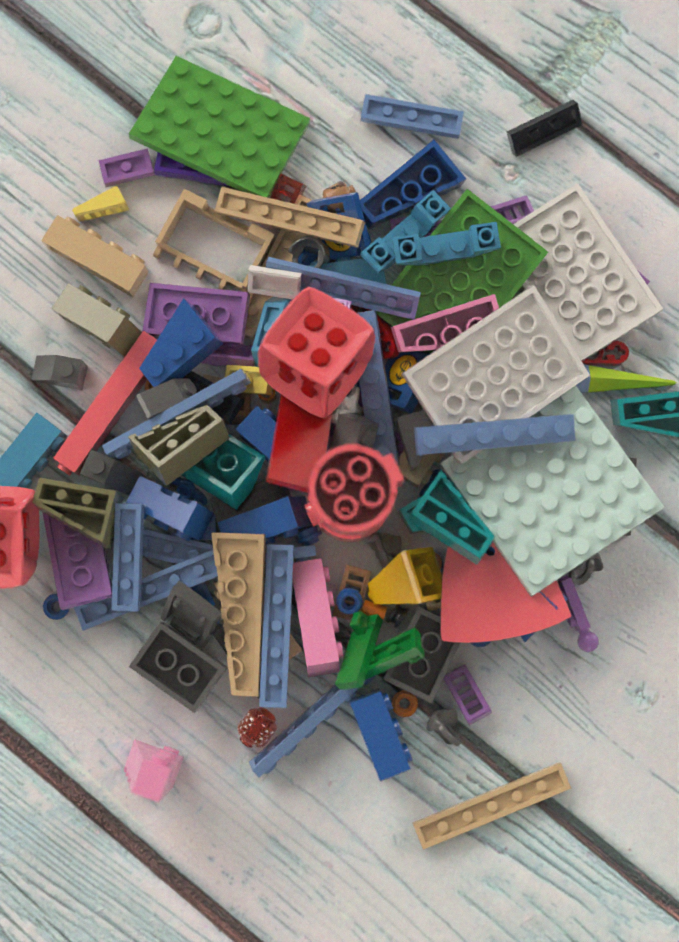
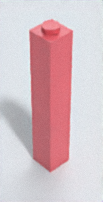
(106, 408)

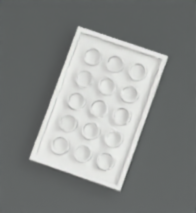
(585, 274)
(498, 368)

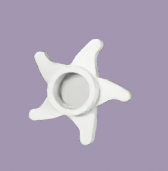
(349, 405)

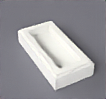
(273, 282)

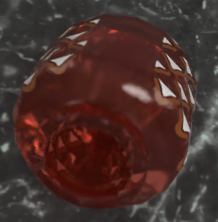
(257, 727)

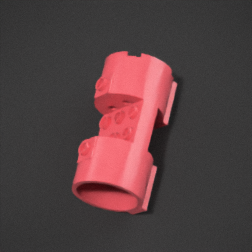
(355, 484)

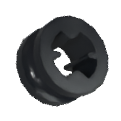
(397, 615)

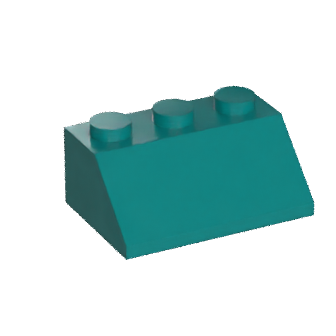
(228, 471)

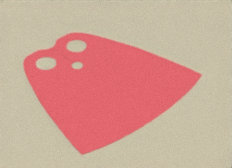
(491, 602)

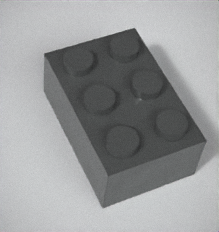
(178, 667)
(427, 674)

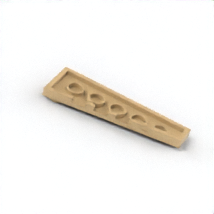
(241, 590)

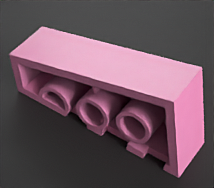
(441, 327)
(315, 618)
(152, 770)

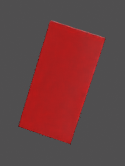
(297, 445)

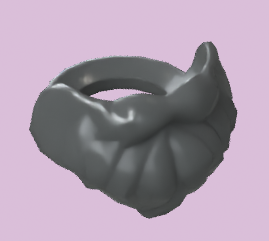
(314, 246)
(385, 547)
(592, 564)
(444, 724)

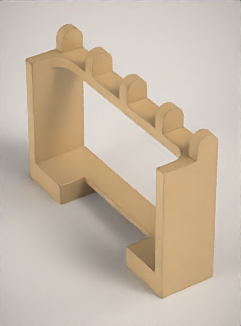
(199, 205)

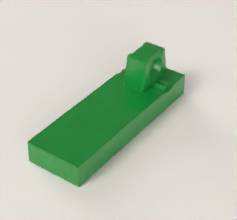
(359, 650)
(396, 651)

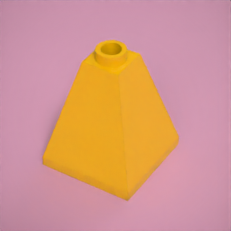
(408, 579)

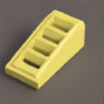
(104, 204)

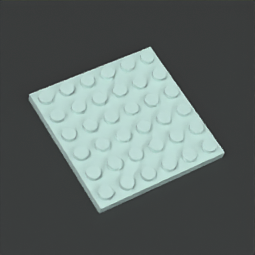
(557, 499)

